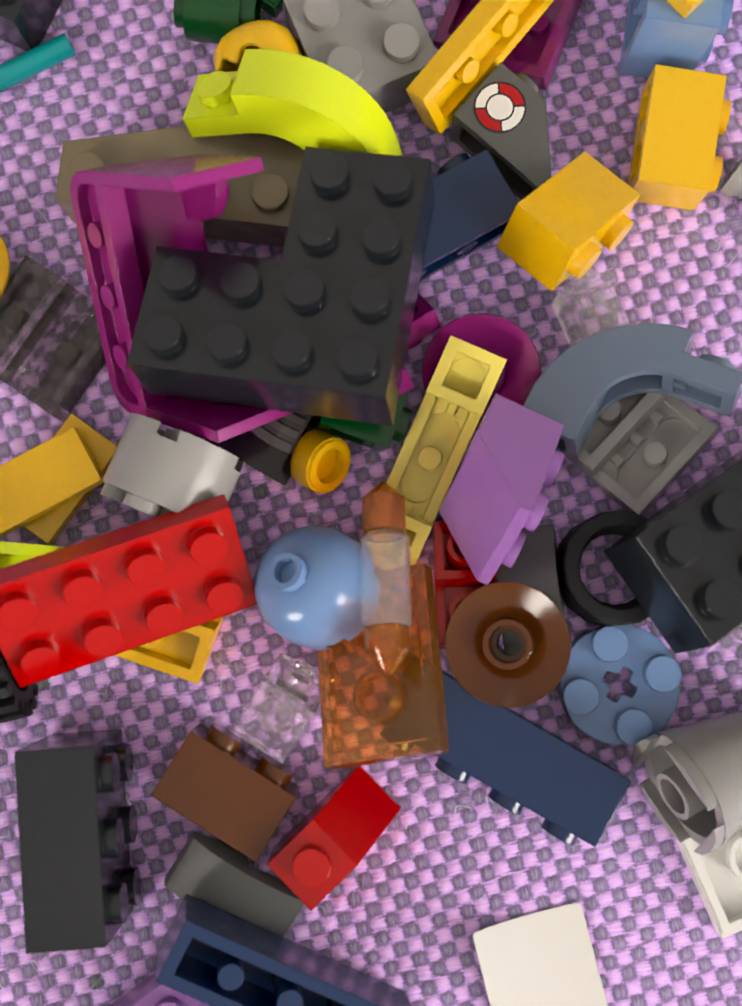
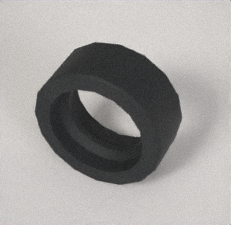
(569, 557)

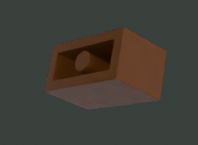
(227, 789)

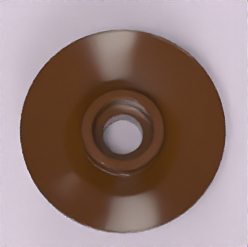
(475, 649)

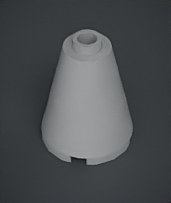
(696, 779)

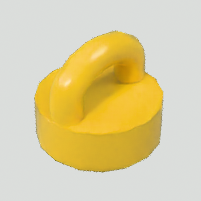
(320, 461)

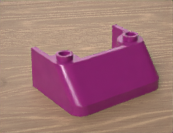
(119, 222)

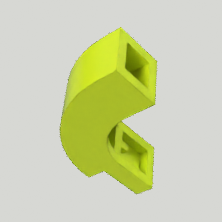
(290, 100)

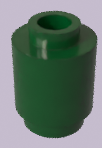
(212, 19)

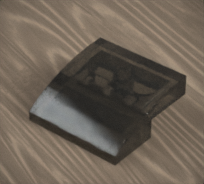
(48, 339)

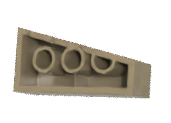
(257, 202)

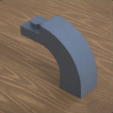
(628, 363)

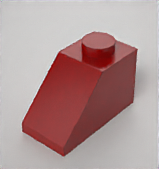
(333, 837)

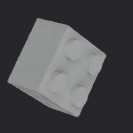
(369, 41)

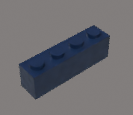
(468, 210)
(529, 767)
(242, 964)

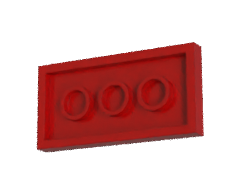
(122, 590)

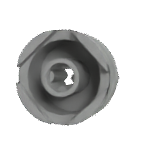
(167, 469)

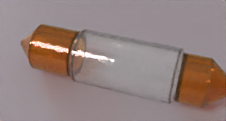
(385, 578)

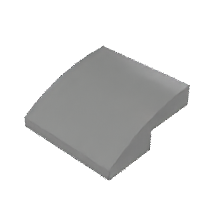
(643, 448)

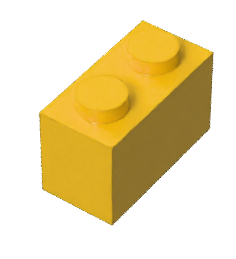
(678, 137)
(568, 221)

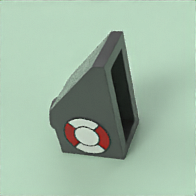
(512, 124)

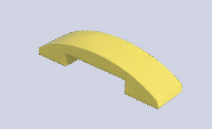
(442, 434)

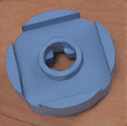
(650, 671)

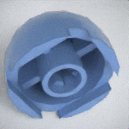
(311, 586)

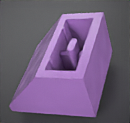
(501, 485)

